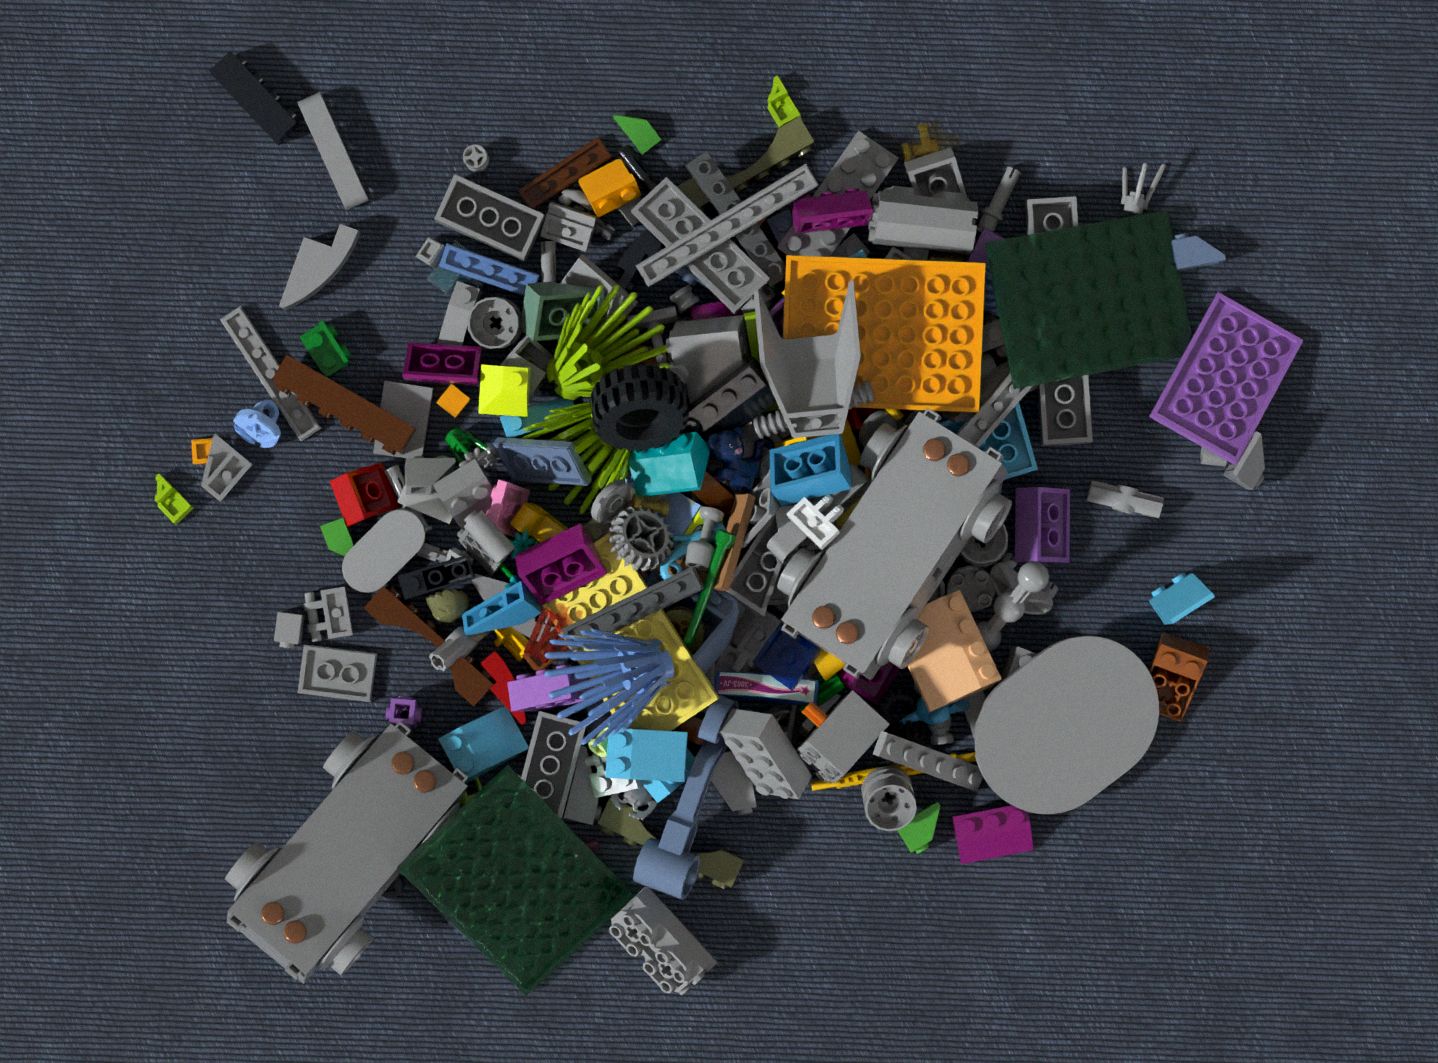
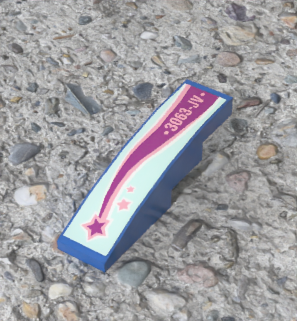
(765, 688)

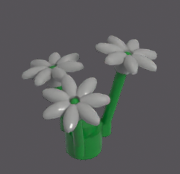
(460, 443)

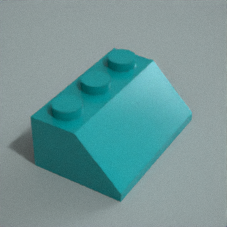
(672, 467)

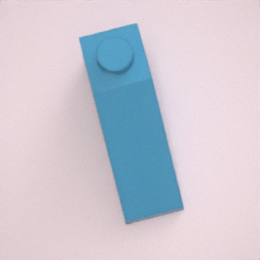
(503, 610)

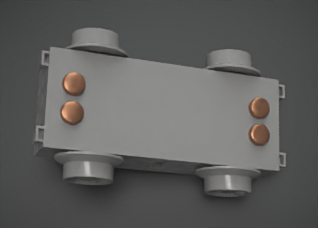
(896, 546)
(313, 893)

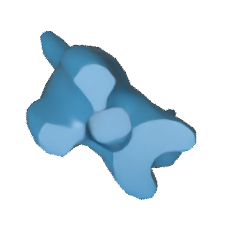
(936, 716)

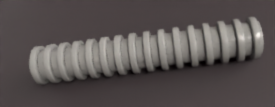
(775, 422)

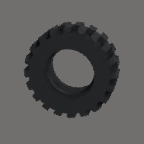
(639, 407)

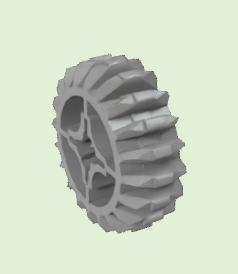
(640, 551)

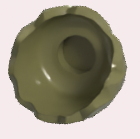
(448, 605)

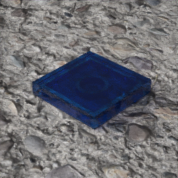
(786, 657)

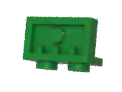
(325, 349)

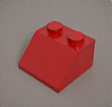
(364, 494)

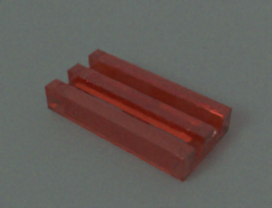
(536, 631)

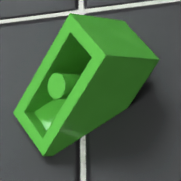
(920, 829)

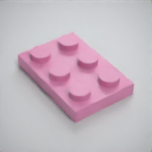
(505, 504)

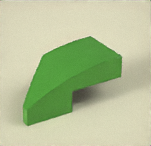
(638, 131)
(337, 536)

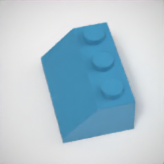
(809, 469)

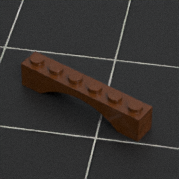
(390, 610)

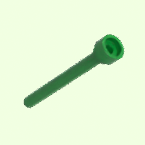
(724, 541)

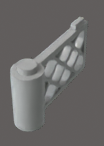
(485, 541)

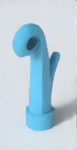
(680, 551)

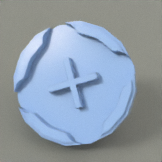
(258, 427)

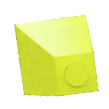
(504, 390)

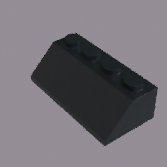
(731, 401)

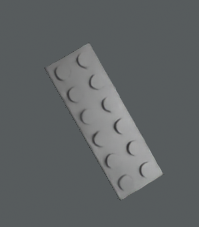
(860, 166)
(722, 269)

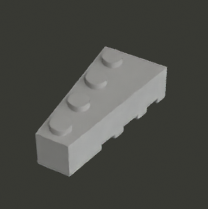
(756, 572)

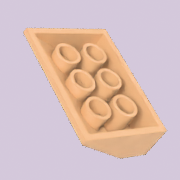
(953, 656)

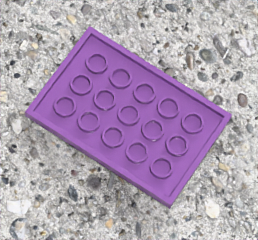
(1226, 378)

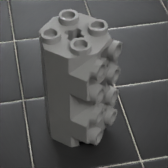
(922, 222)
(669, 948)

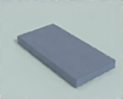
(542, 461)

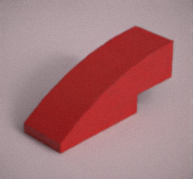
(502, 674)

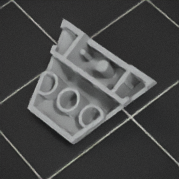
(765, 503)

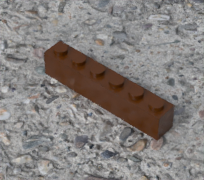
(343, 404)

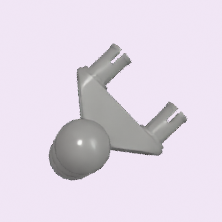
(1017, 594)

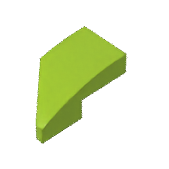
(780, 104)
(171, 501)

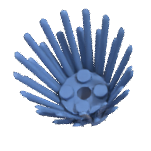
(634, 666)

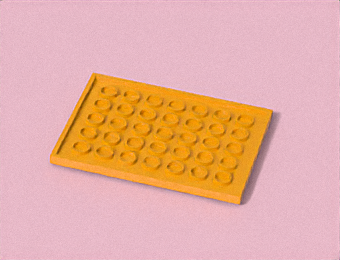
(914, 325)

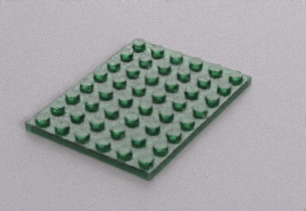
(1089, 299)
(516, 880)

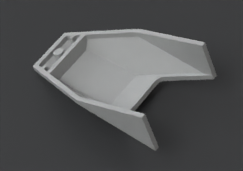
(811, 374)

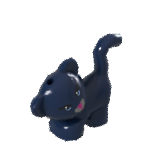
(729, 449)

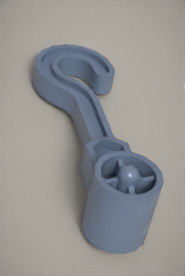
(669, 863)

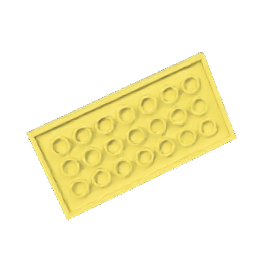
(688, 688)

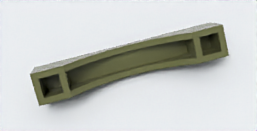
(789, 141)
(717, 864)

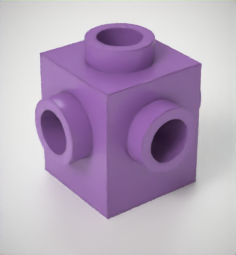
(402, 705)

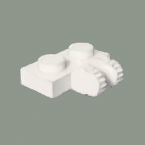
(813, 522)

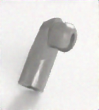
(574, 195)

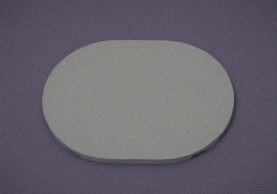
(1066, 724)

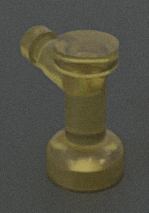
(925, 147)
(640, 502)

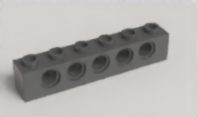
(724, 198)

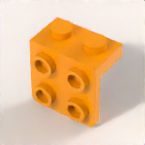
(609, 187)

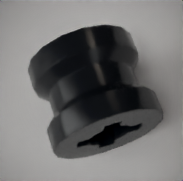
(397, 885)

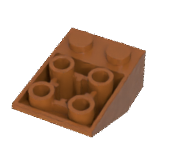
(1176, 673)

